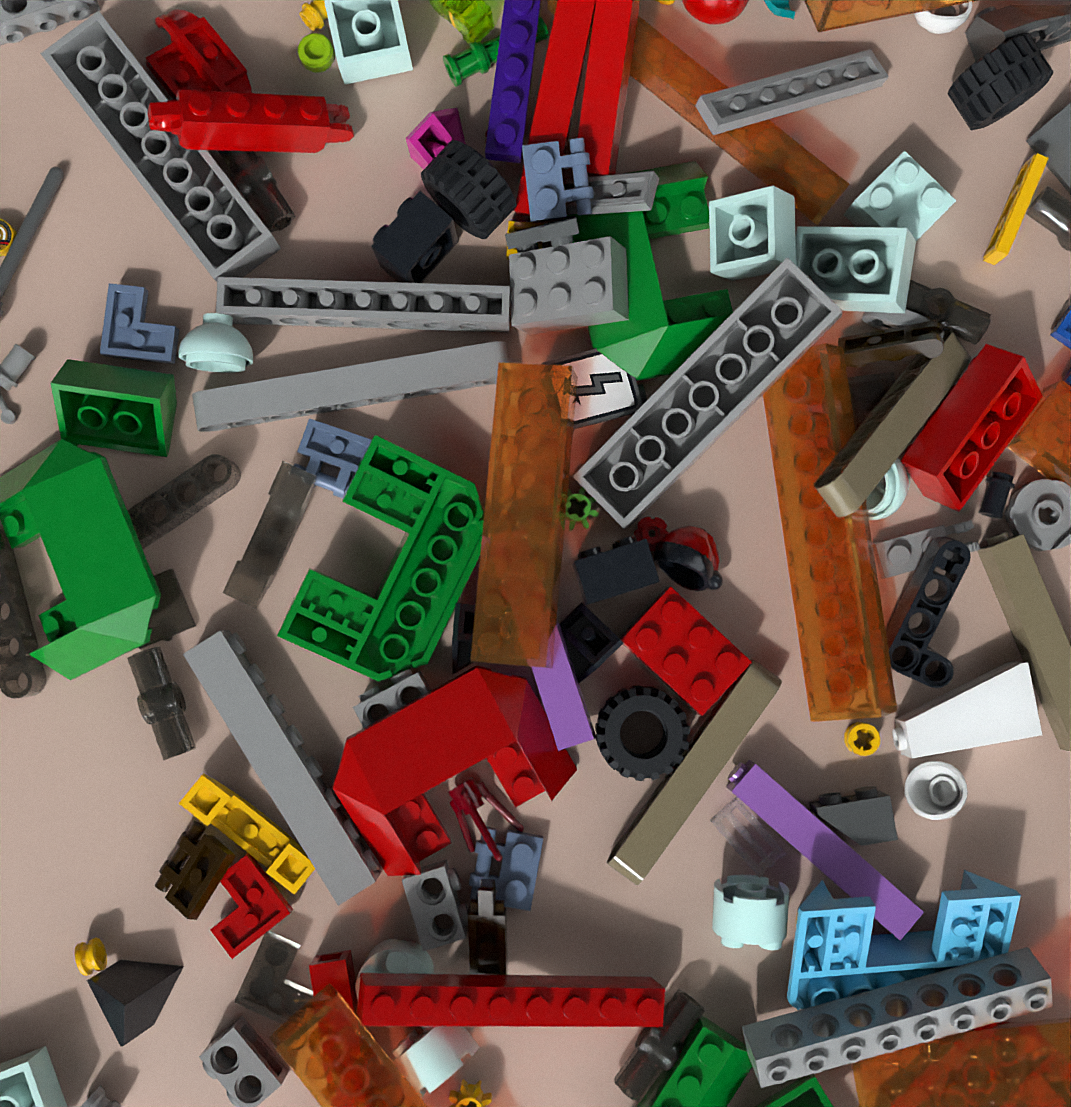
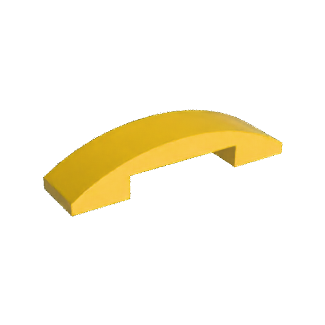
(250, 830)

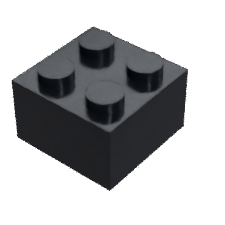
(415, 240)
(614, 571)

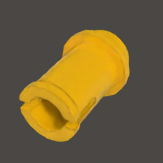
(314, 14)

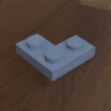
(127, 334)

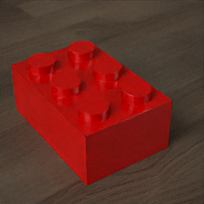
(685, 650)

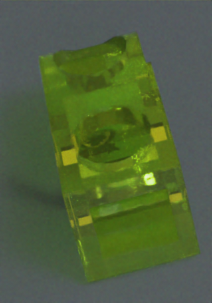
(469, 17)

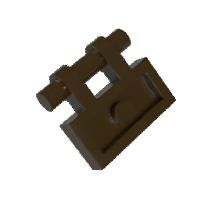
(201, 874)

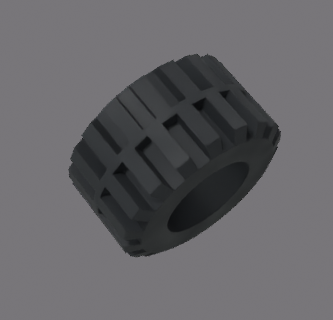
(1000, 82)
(468, 189)
(664, 755)

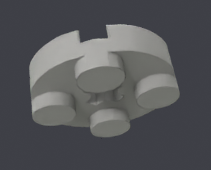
(1023, 514)

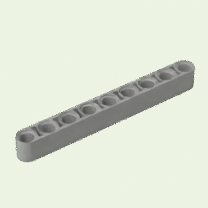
(348, 387)

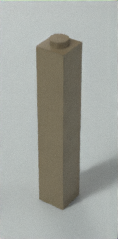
(1033, 626)

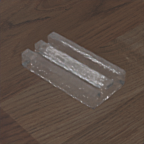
(767, 860)

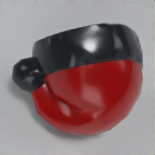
(690, 558)

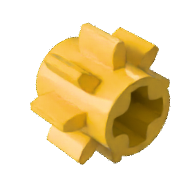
(469, 1093)

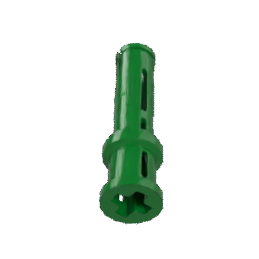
(480, 57)

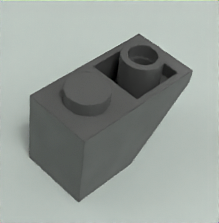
(862, 816)

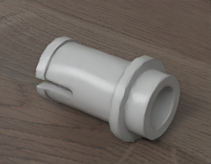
(14, 366)

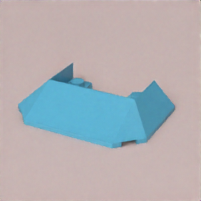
(841, 958)

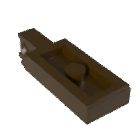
(487, 932)

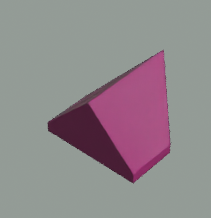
(434, 135)

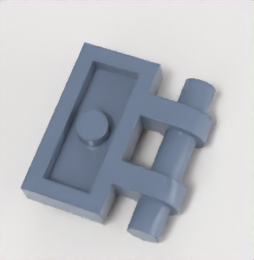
(545, 180)
(334, 447)
(518, 868)

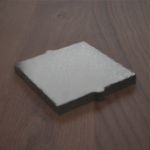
(173, 611)

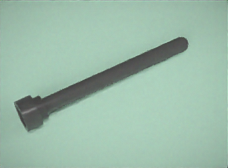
(29, 228)

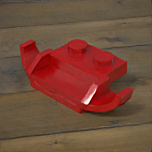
(195, 57)

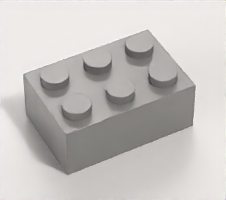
(569, 286)

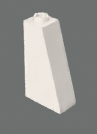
(976, 714)

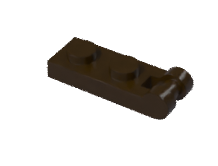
(893, 344)

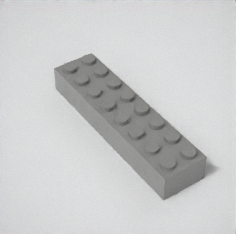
(179, 180)
(708, 393)

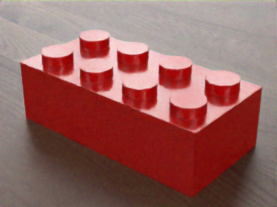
(972, 427)

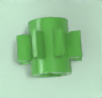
(579, 499)

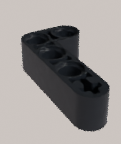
(932, 608)

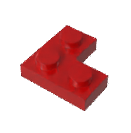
(258, 902)

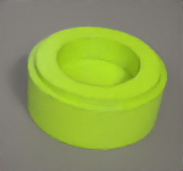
(316, 52)

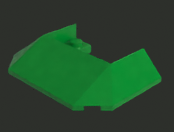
(658, 331)
(95, 553)
(422, 582)

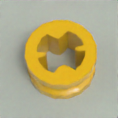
(872, 742)
(90, 956)

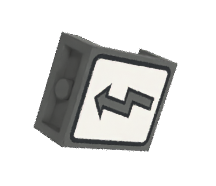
(602, 388)

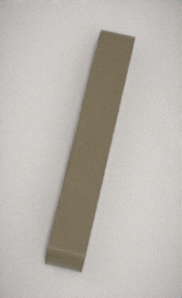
(890, 427)
(691, 778)

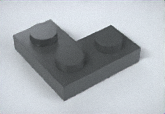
(558, 232)

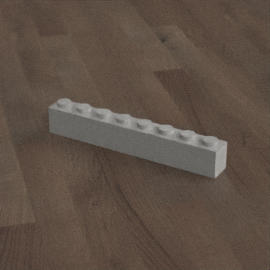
(283, 765)

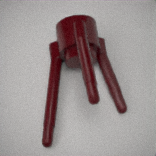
(468, 799)

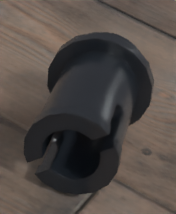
(996, 494)

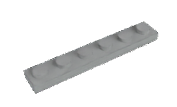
(790, 91)

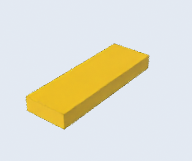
(1015, 209)

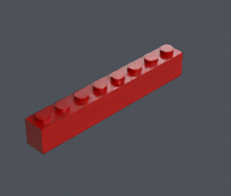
(509, 1000)

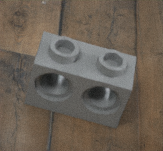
(391, 697)
(427, 906)
(252, 1059)

